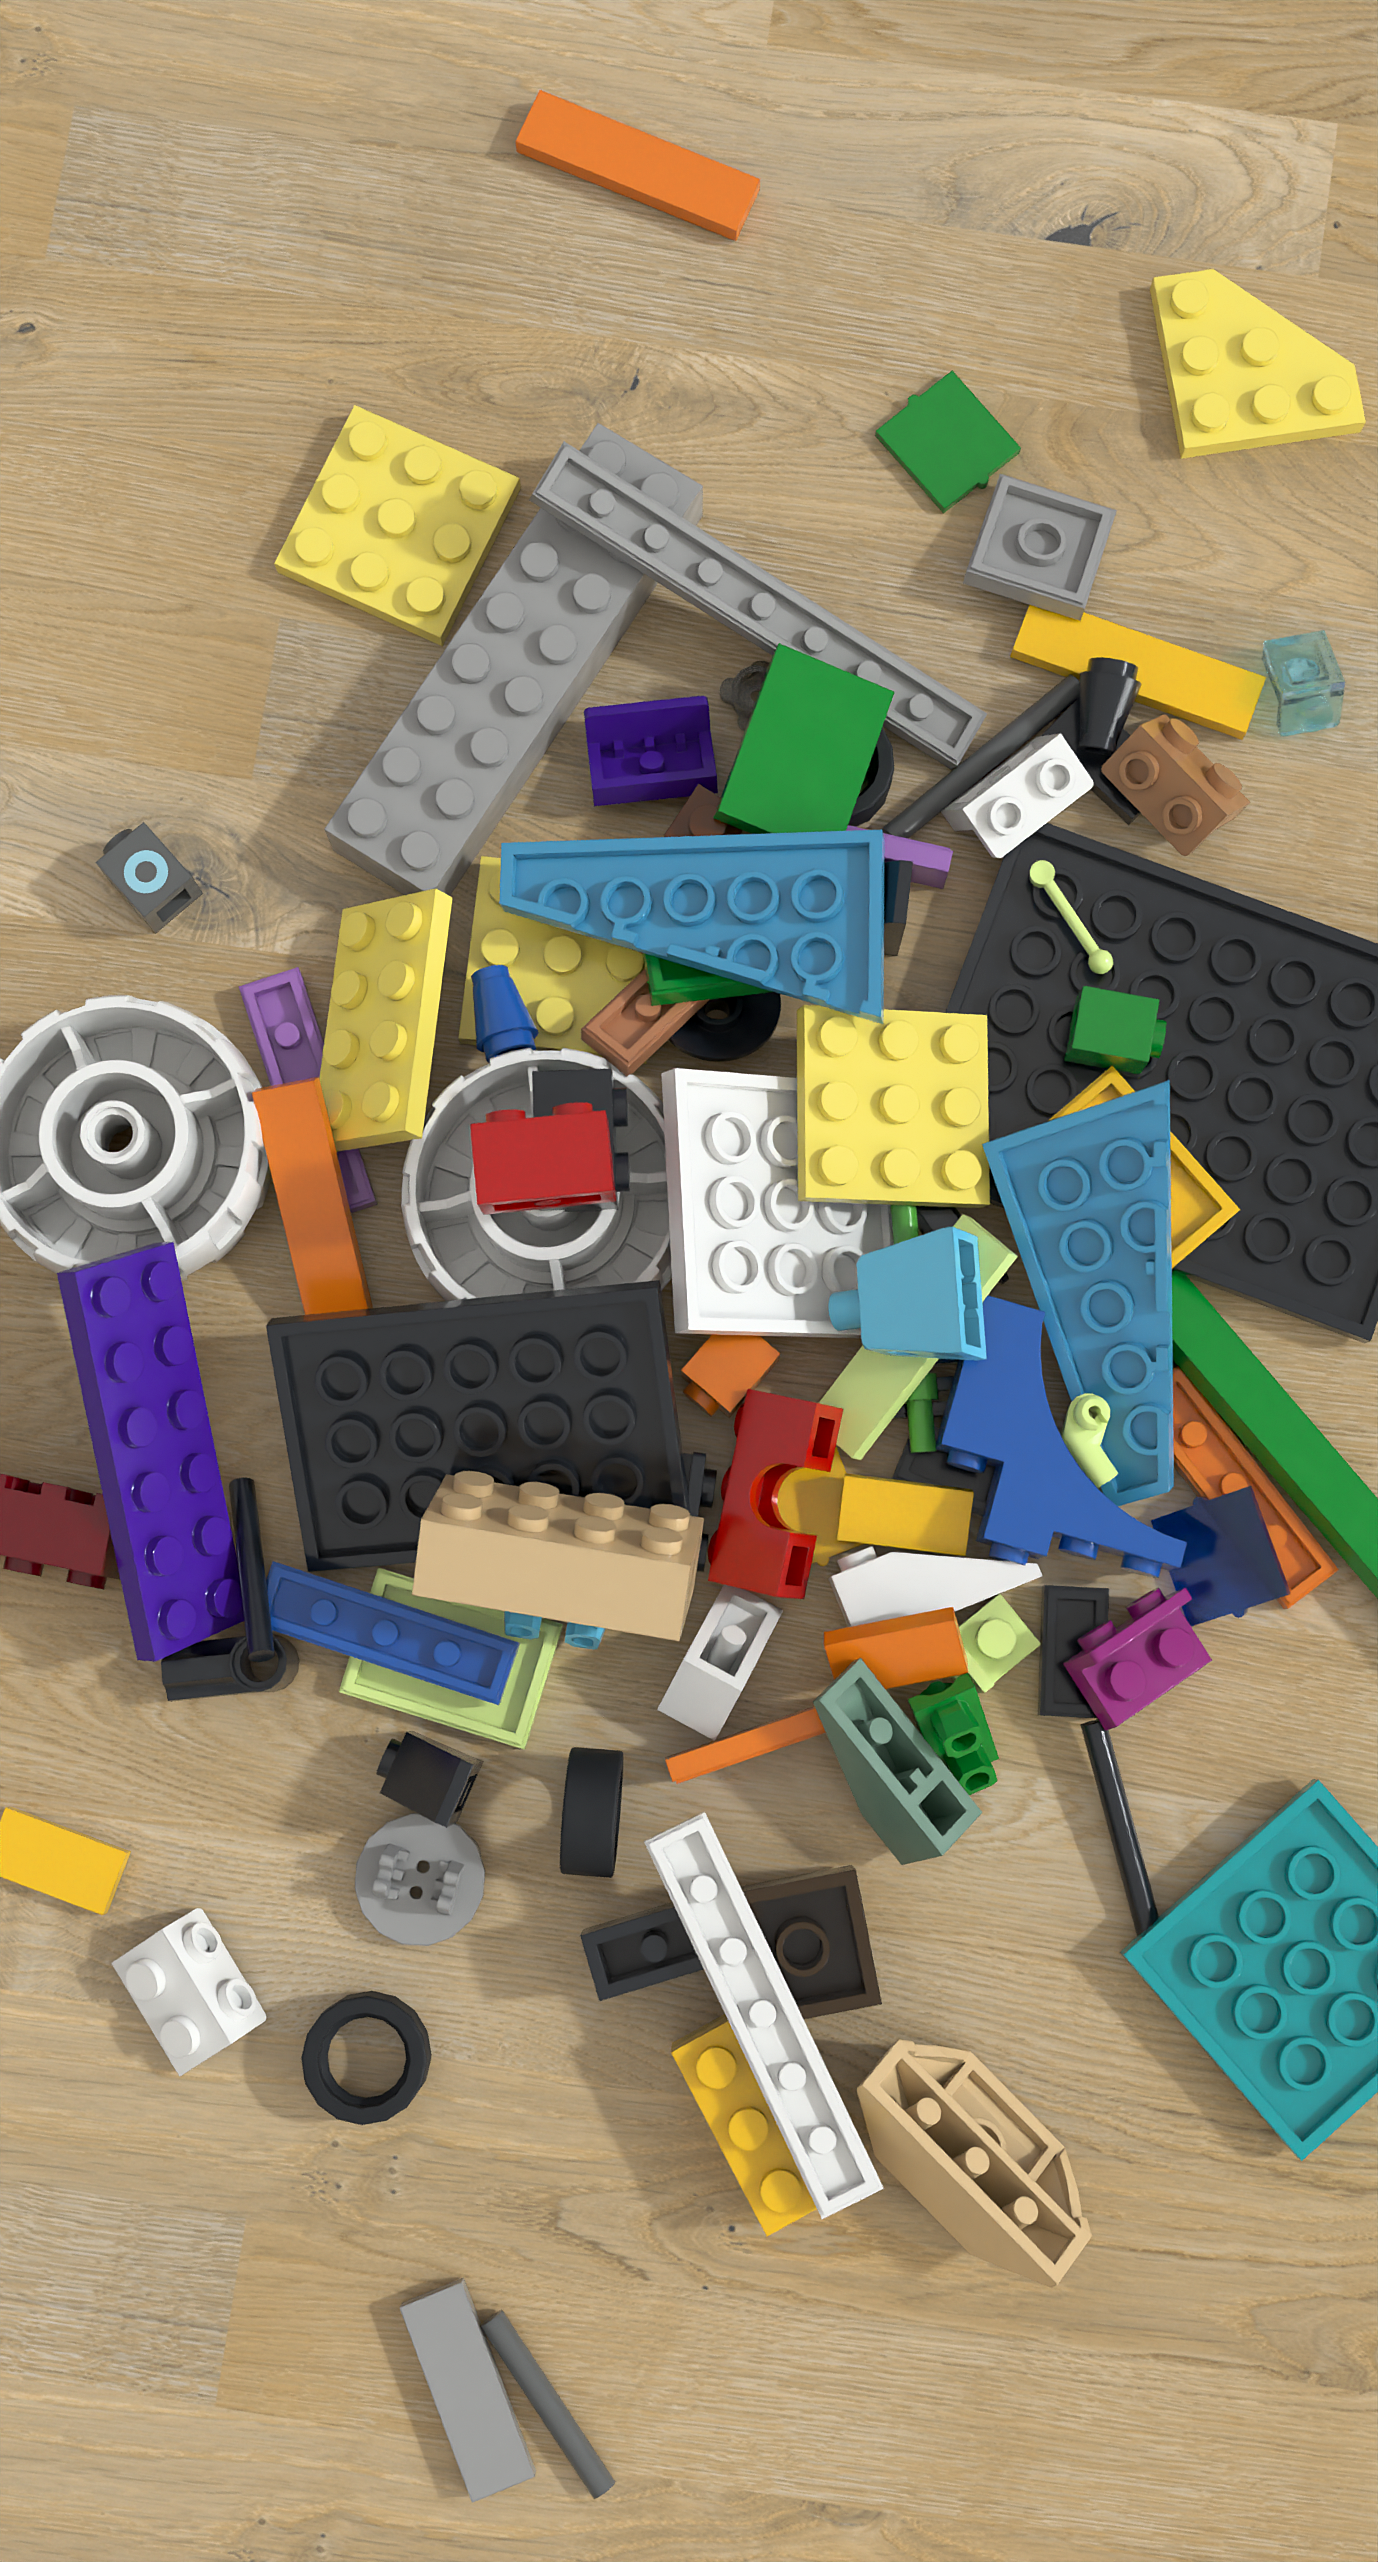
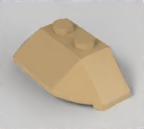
(975, 2159)

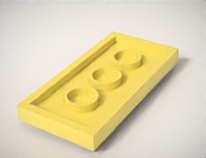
(384, 1018)

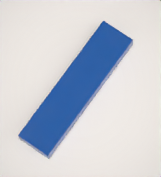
(389, 1633)

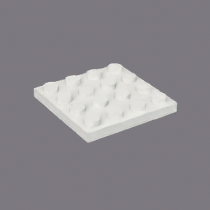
(739, 1237)

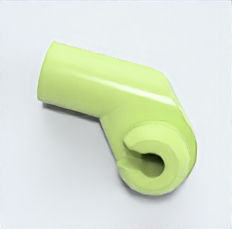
(1083, 1434)

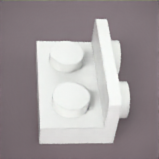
(1020, 794)

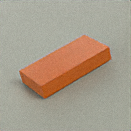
(901, 1648)

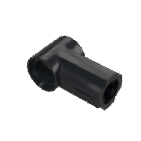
(224, 1669)

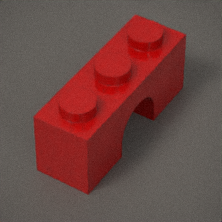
(752, 1540)

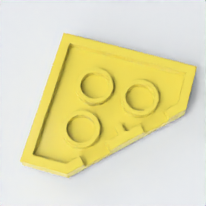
(1246, 372)

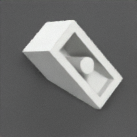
(720, 1661)

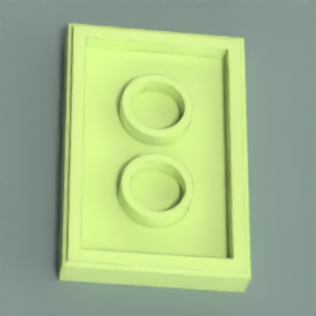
(504, 1723)

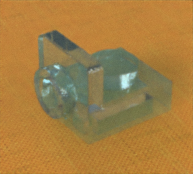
(1304, 682)

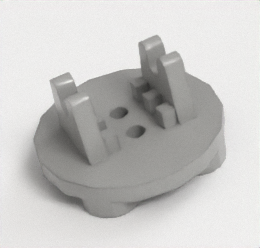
(449, 1887)

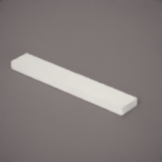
(763, 2015)

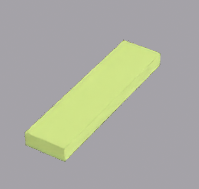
(879, 1384)

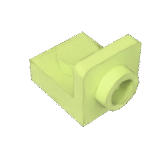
(994, 1642)

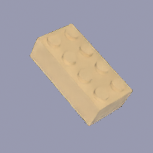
(558, 1555)

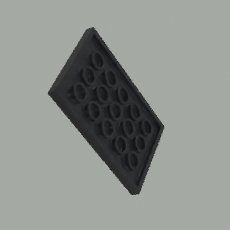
(502, 1386)

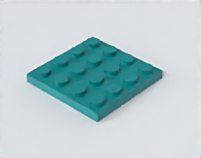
(1281, 1967)

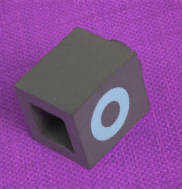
(148, 876)

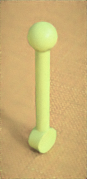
(1042, 876)

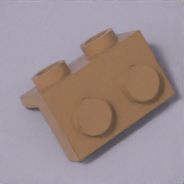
(1175, 783)

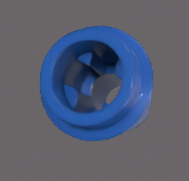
(500, 1013)

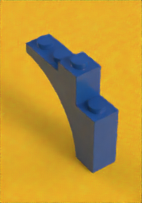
(1038, 1490)

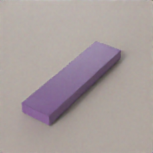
(293, 1052)

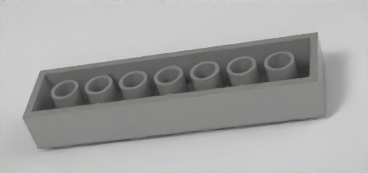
(501, 690)

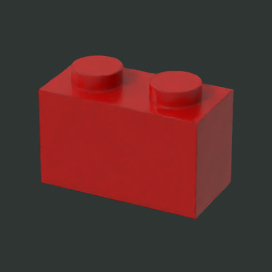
(542, 1159)

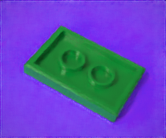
(803, 748)

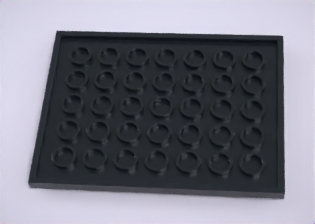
(1260, 1050)

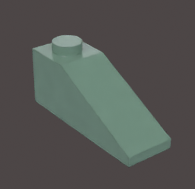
(892, 1768)

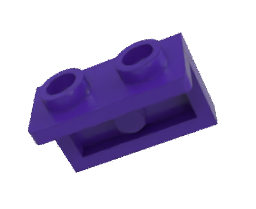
(650, 750)

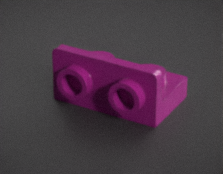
(1138, 1660)

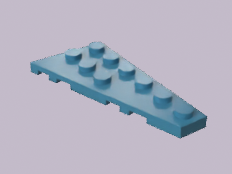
(748, 907)
(1096, 1243)

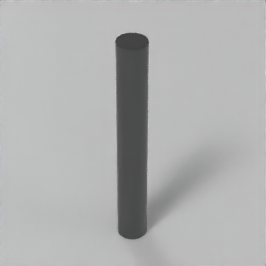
(548, 2404)

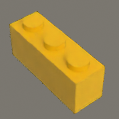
(743, 2124)

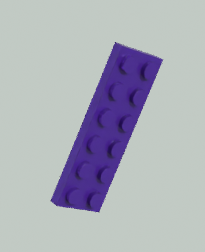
(153, 1448)

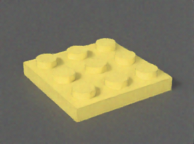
(398, 525)
(556, 971)
(892, 1108)

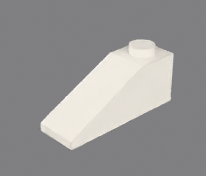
(912, 1584)

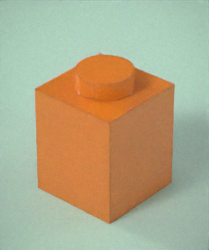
(725, 1370)

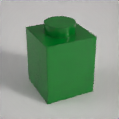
(1115, 1030)

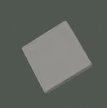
(1039, 547)

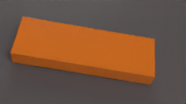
(744, 1745)

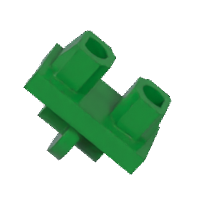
(957, 1731)

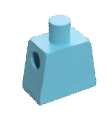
(918, 1298)

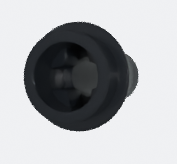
(1105, 703)

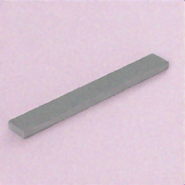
(748, 597)

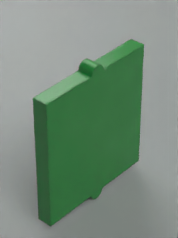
(947, 441)

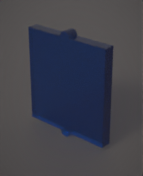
(1226, 1556)

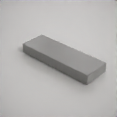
(468, 2390)

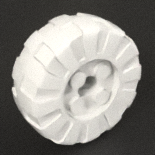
(193, 1151)
(532, 1249)

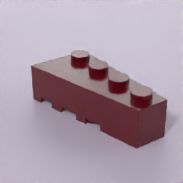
(55, 1529)

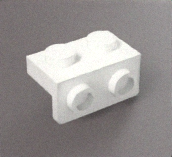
(189, 1991)

